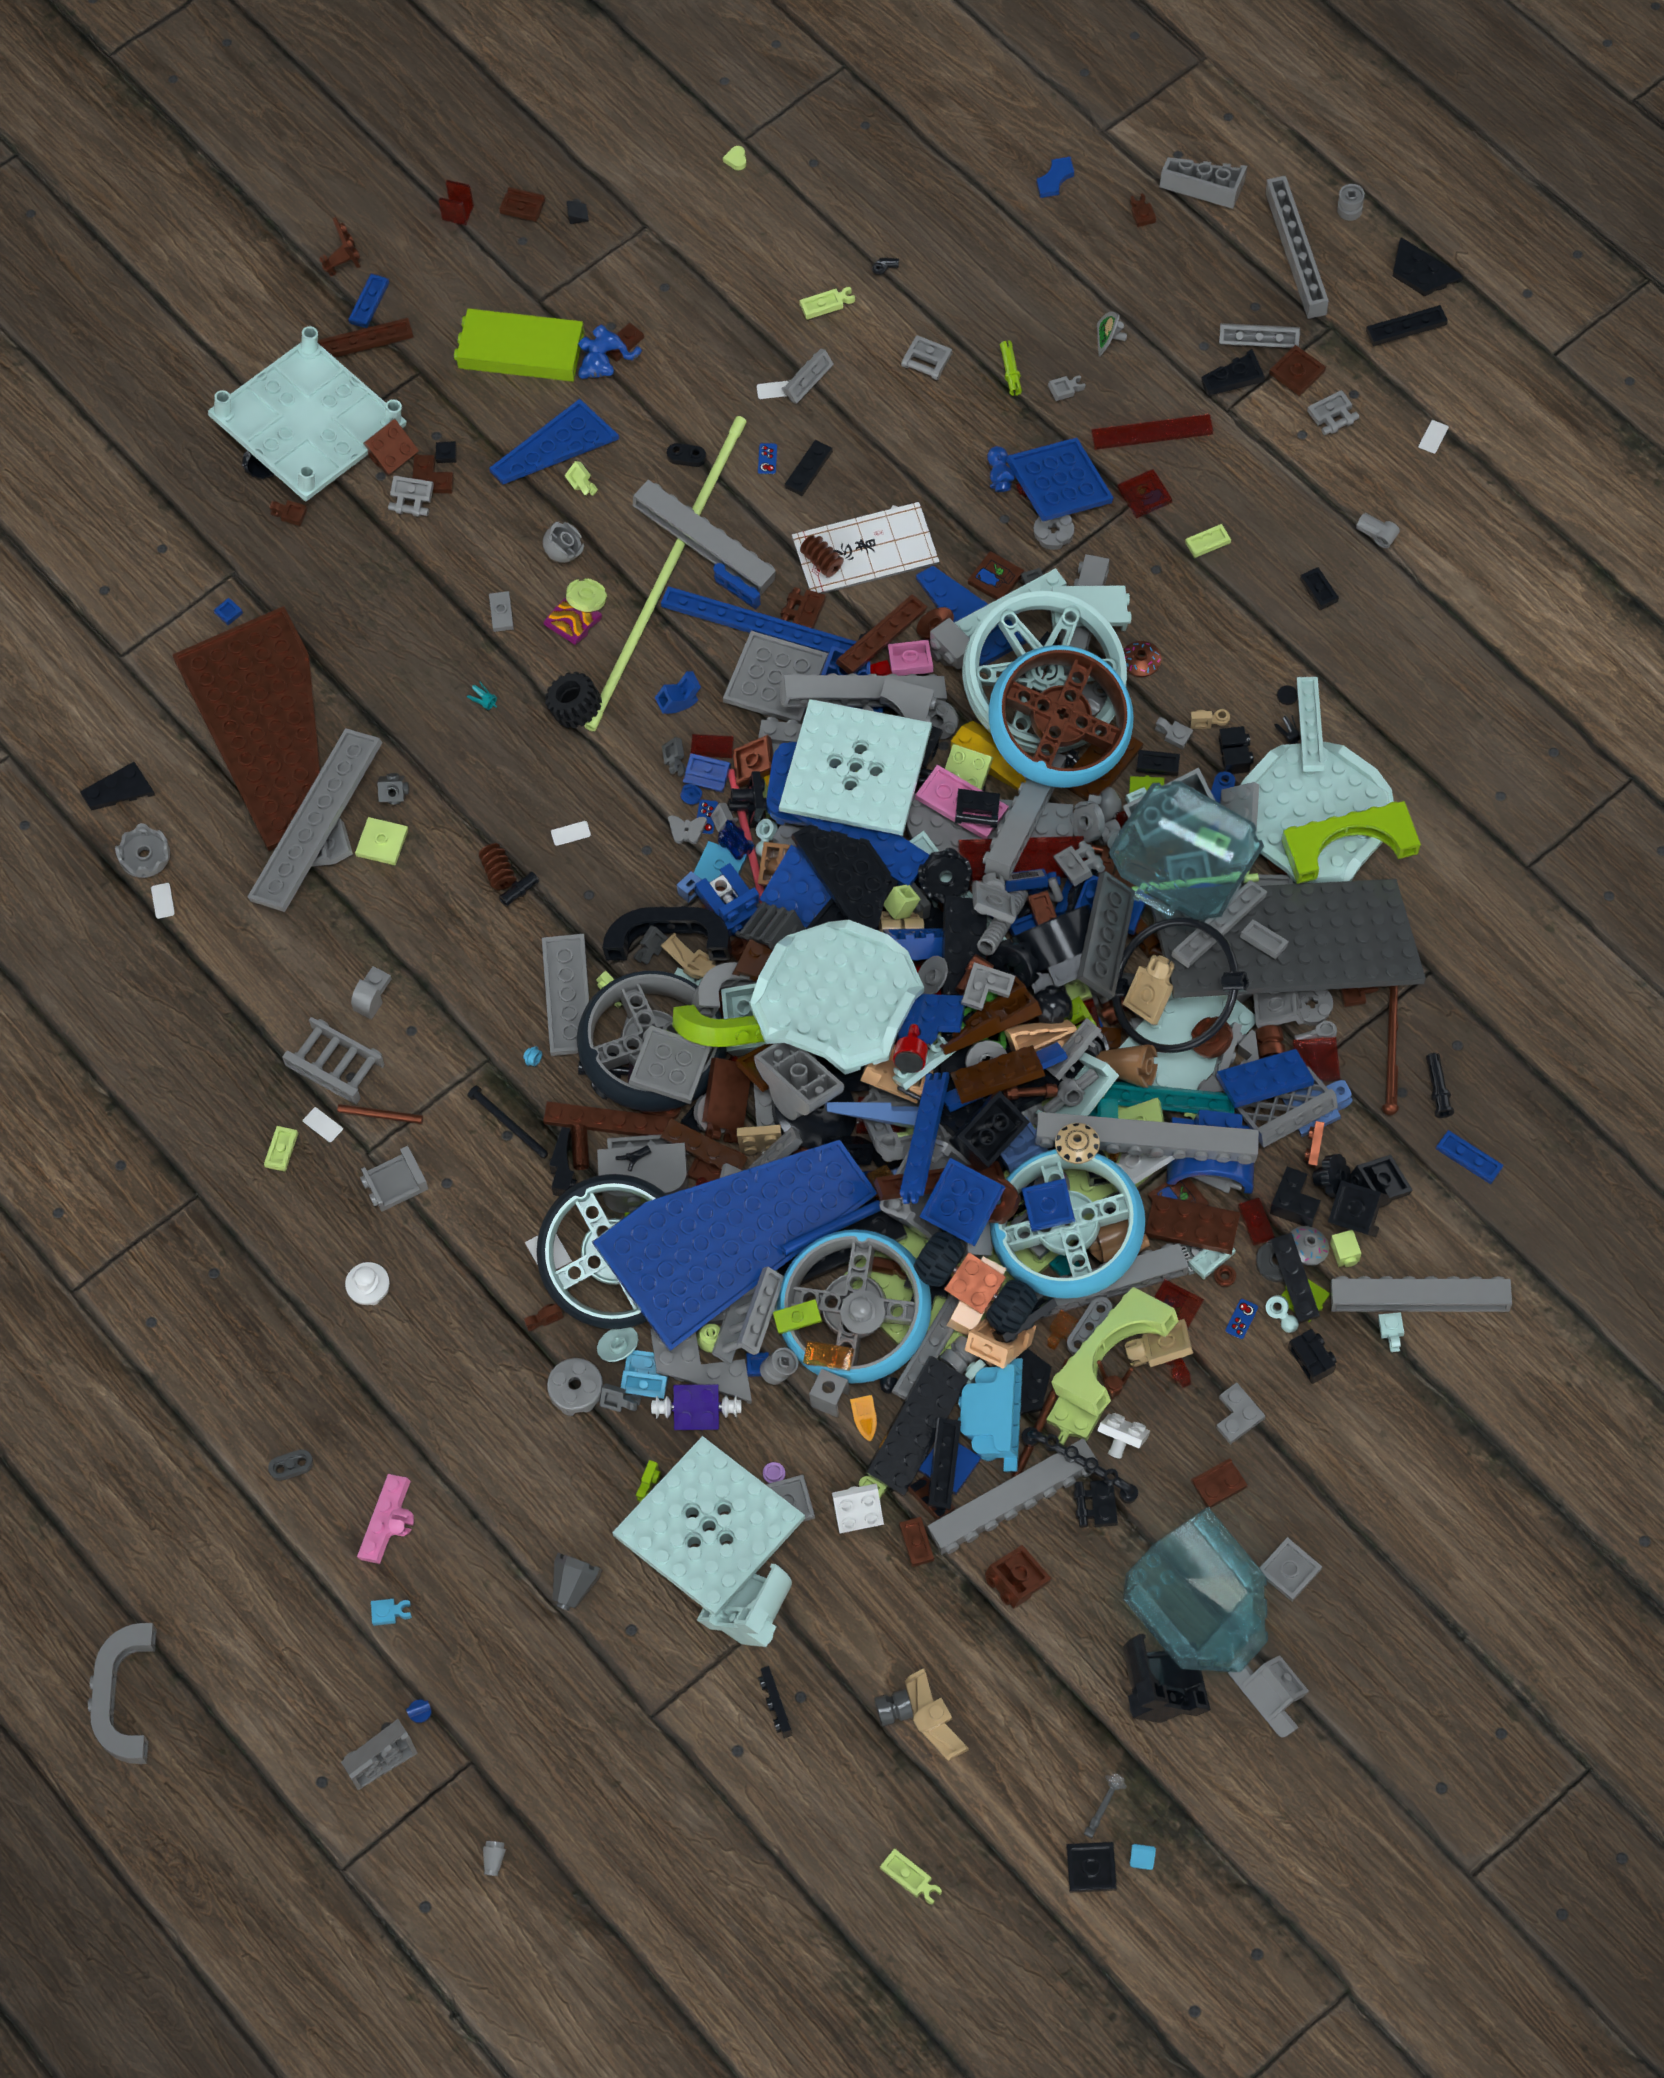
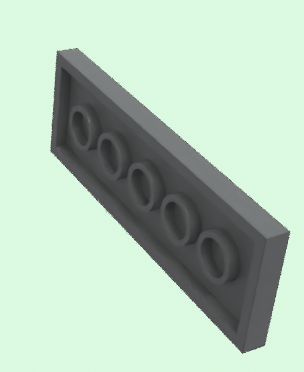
(1106, 935)

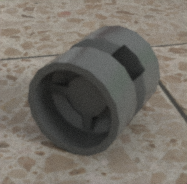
(893, 1707)

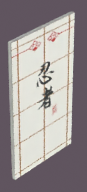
(871, 548)

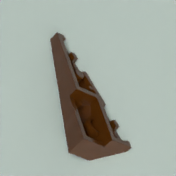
(995, 1017)

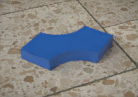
(1060, 171)

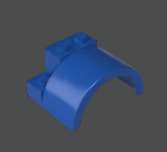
(1188, 1167)

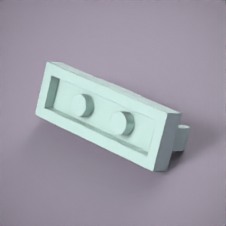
(934, 1058)

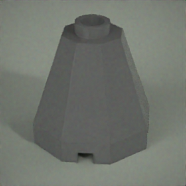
(572, 1580)

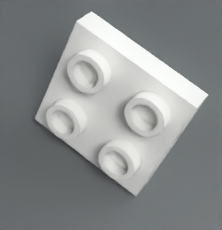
(1122, 1432)
(857, 1508)

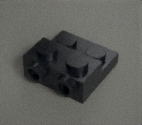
(1382, 1176)

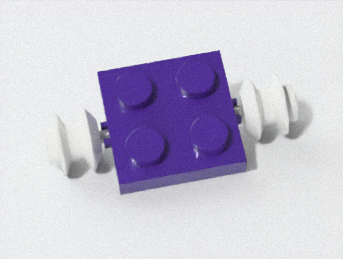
(696, 1406)

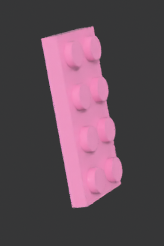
(940, 794)

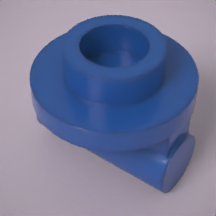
(419, 1711)

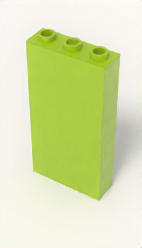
(519, 344)

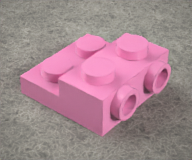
(910, 658)

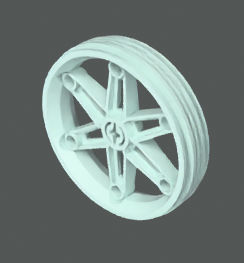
(1007, 609)

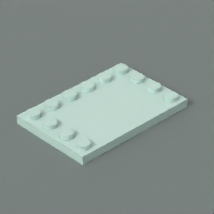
(1175, 1026)

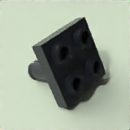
(750, 799)

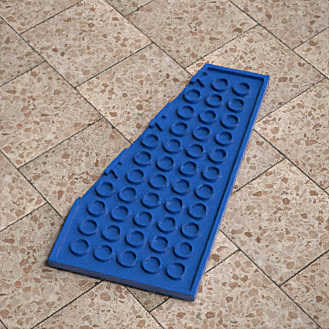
(708, 1243)

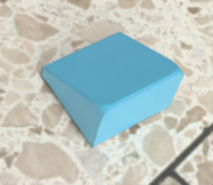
(1142, 1857)

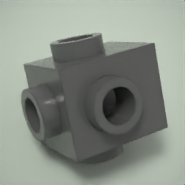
(392, 788)

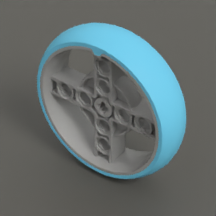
(863, 1245)

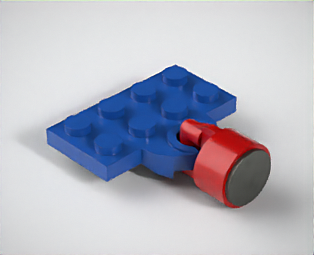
(921, 1027)

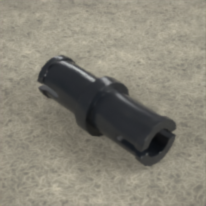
(519, 889)

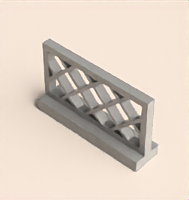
(1295, 1116)

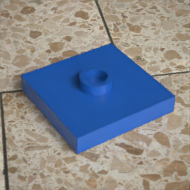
(1048, 1205)
(965, 1465)

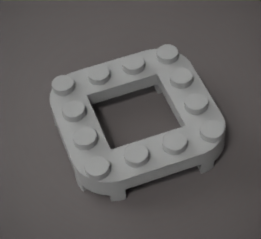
(882, 1136)

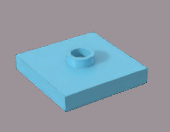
(713, 859)

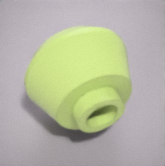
(707, 1342)

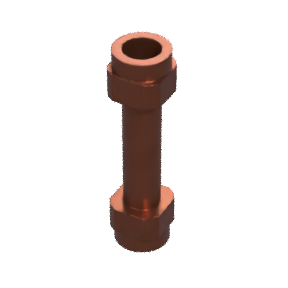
(1047, 1091)

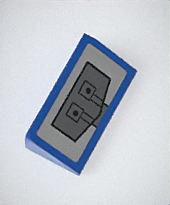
(1027, 880)

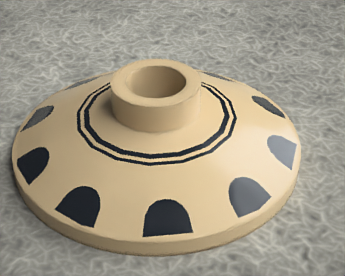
(1074, 1151)

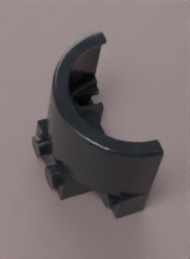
(1058, 946)
(1160, 1686)

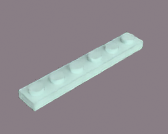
(1042, 583)
(1310, 724)

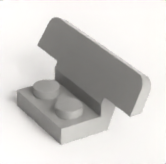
(1271, 1692)

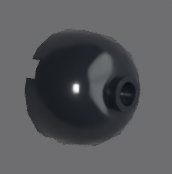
(1054, 1005)

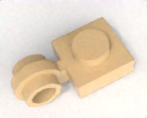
(1204, 719)

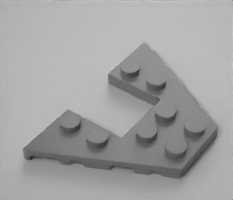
(685, 1365)

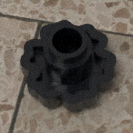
(1331, 1174)

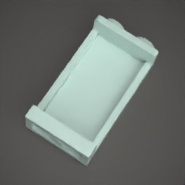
(1107, 600)
(1096, 1090)

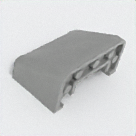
(909, 1213)

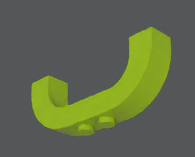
(715, 1032)

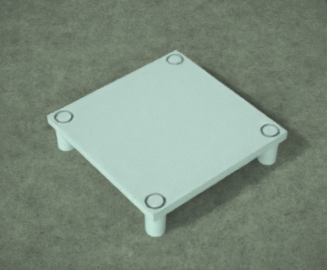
(305, 416)

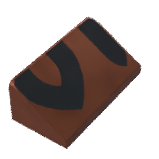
(920, 1492)

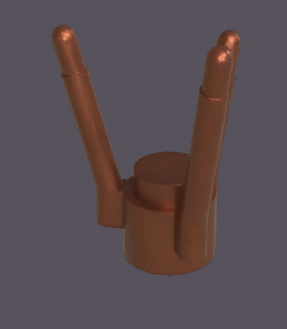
(1113, 1383)

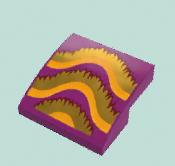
(570, 622)

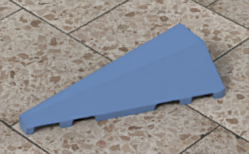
(875, 1111)

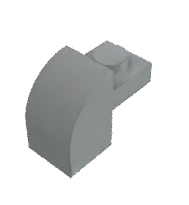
(367, 993)

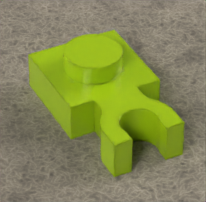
(650, 1477)

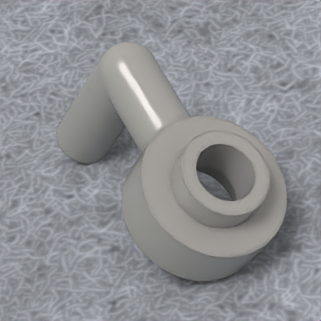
(1055, 892)

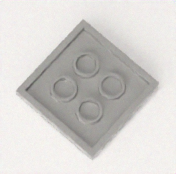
(669, 1065)

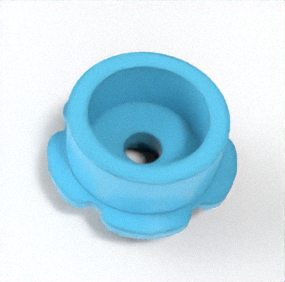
(532, 1056)

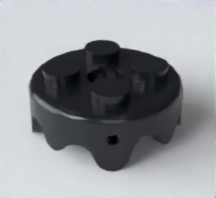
(945, 862)
(1019, 957)

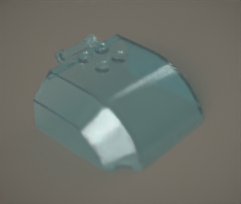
(1185, 851)

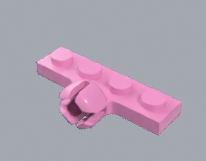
(387, 1519)

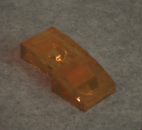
(828, 1356)

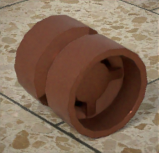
(1269, 1040)

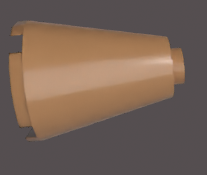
(1132, 1063)

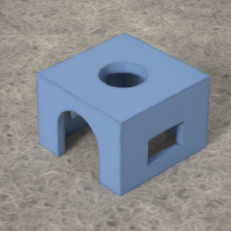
(686, 885)

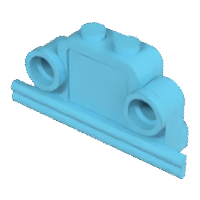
(993, 1413)

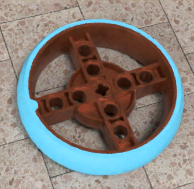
(1082, 666)

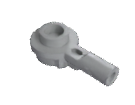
(1325, 1029)

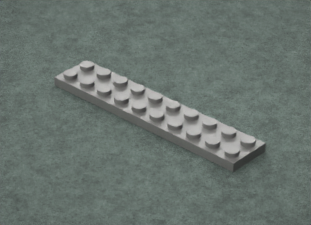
(314, 820)

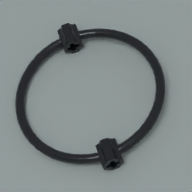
(1230, 981)

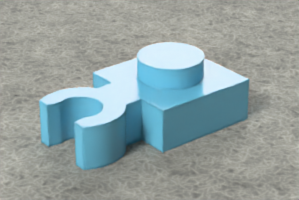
(386, 1611)

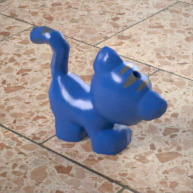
(596, 362)

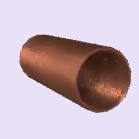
(579, 1162)

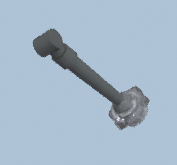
(1115, 1782)

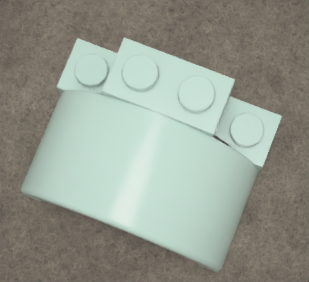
(752, 1610)

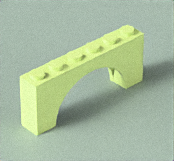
(1132, 1316)

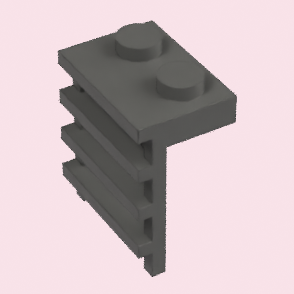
(782, 924)

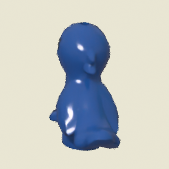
(1001, 474)

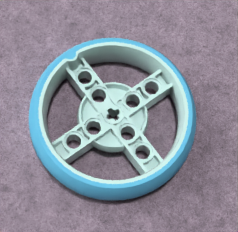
(1084, 1281)

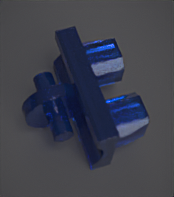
(735, 840)

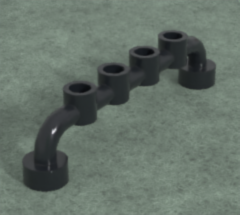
(1032, 1436)

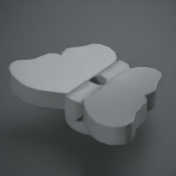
(679, 829)

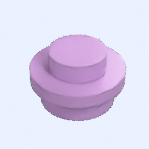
(773, 1472)

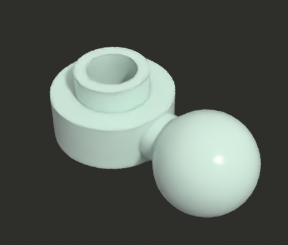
(762, 832)
(1289, 1322)

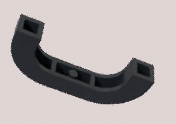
(667, 920)

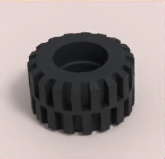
(584, 696)

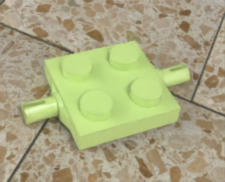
(1072, 1420)

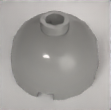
(562, 542)

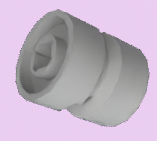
(1350, 202)
(957, 1357)
(779, 1366)

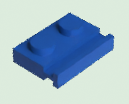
(707, 772)

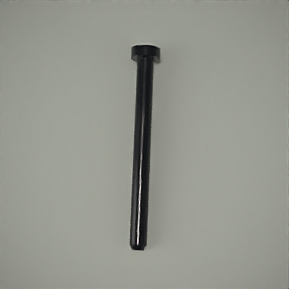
(475, 1093)

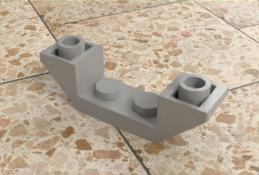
(1247, 1049)

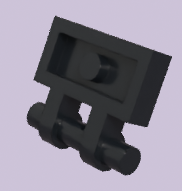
(1103, 1504)

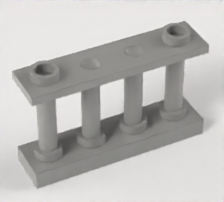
(332, 1080)
(749, 1318)

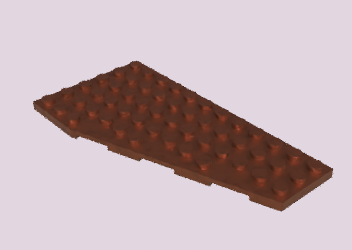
(260, 713)

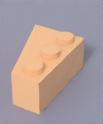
(1039, 1034)
(966, 1318)

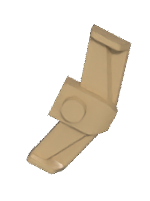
(693, 964)
(932, 1716)

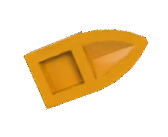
(864, 1416)

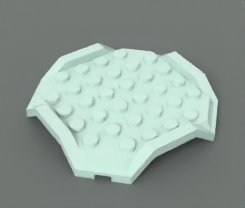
(1299, 797)
(837, 993)

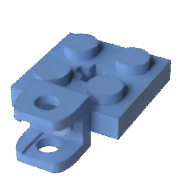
(1343, 1101)

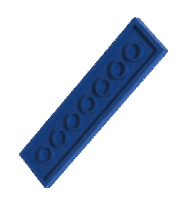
(896, 852)

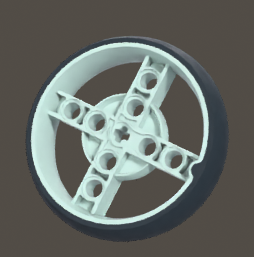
(559, 1281)

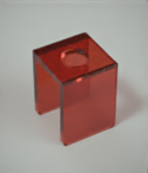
(459, 205)

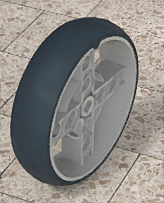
(597, 1062)

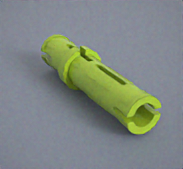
(1012, 374)

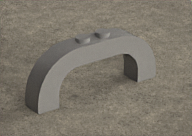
(719, 977)
(126, 1641)

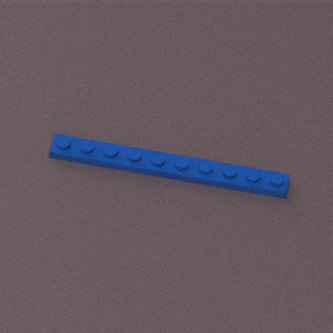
(750, 621)

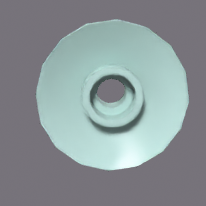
(617, 1344)

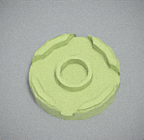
(586, 595)

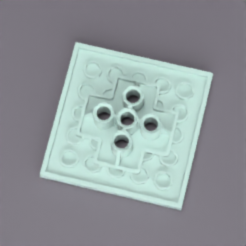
(833, 738)
(707, 1485)

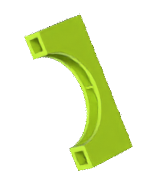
(1386, 823)

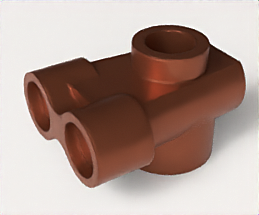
(1109, 1014)

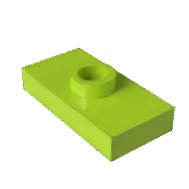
(797, 1316)

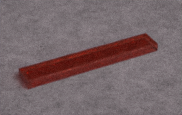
(1152, 431)

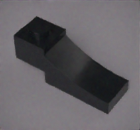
(559, 1164)

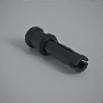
(1440, 1093)

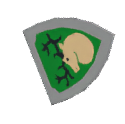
(1108, 328)

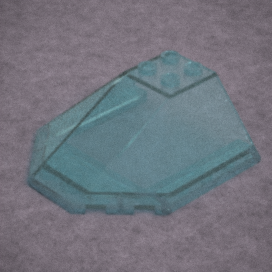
(1200, 1596)

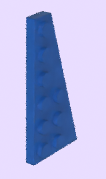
(562, 438)
(962, 602)

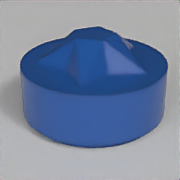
(691, 794)

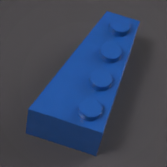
(919, 943)

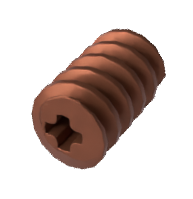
(821, 555)
(496, 866)

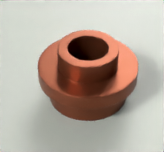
(1225, 1269)

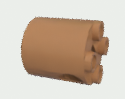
(1110, 1240)

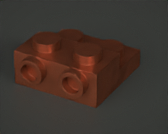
(1016, 1576)

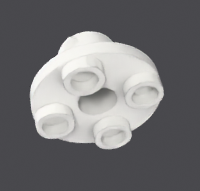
(367, 1283)

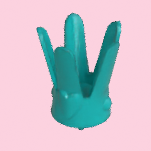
(488, 699)

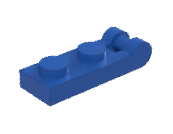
(736, 586)

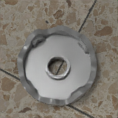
(143, 839)
(580, 1399)

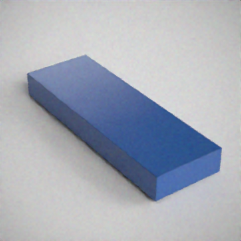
(368, 301)
(1469, 1157)

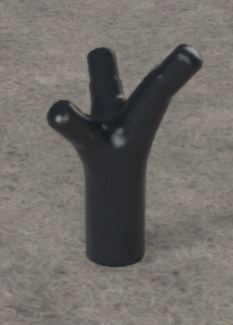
(634, 1156)

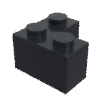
(1291, 1203)

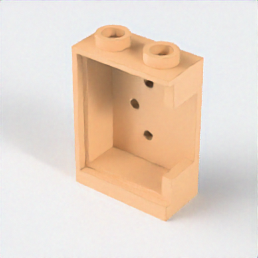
(881, 1077)
(985, 1346)

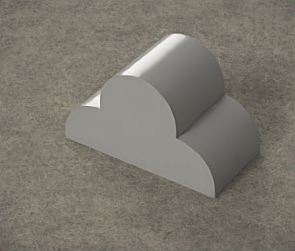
(796, 1079)

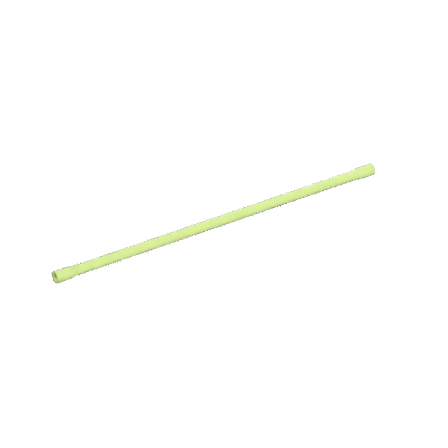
(734, 432)

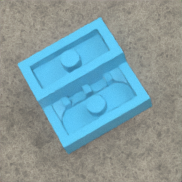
(641, 1376)

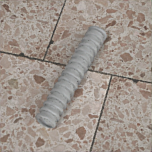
(997, 930)

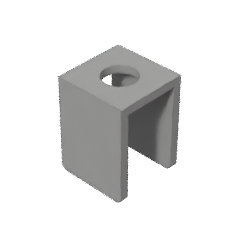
(828, 1401)

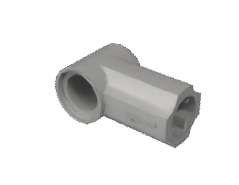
(1382, 532)

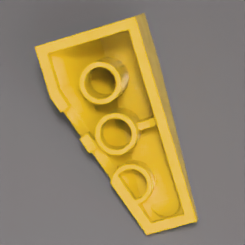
(979, 739)

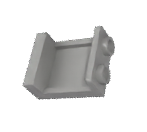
(394, 1180)

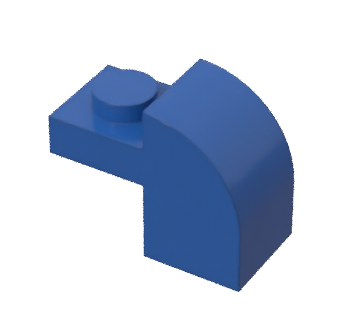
(679, 696)

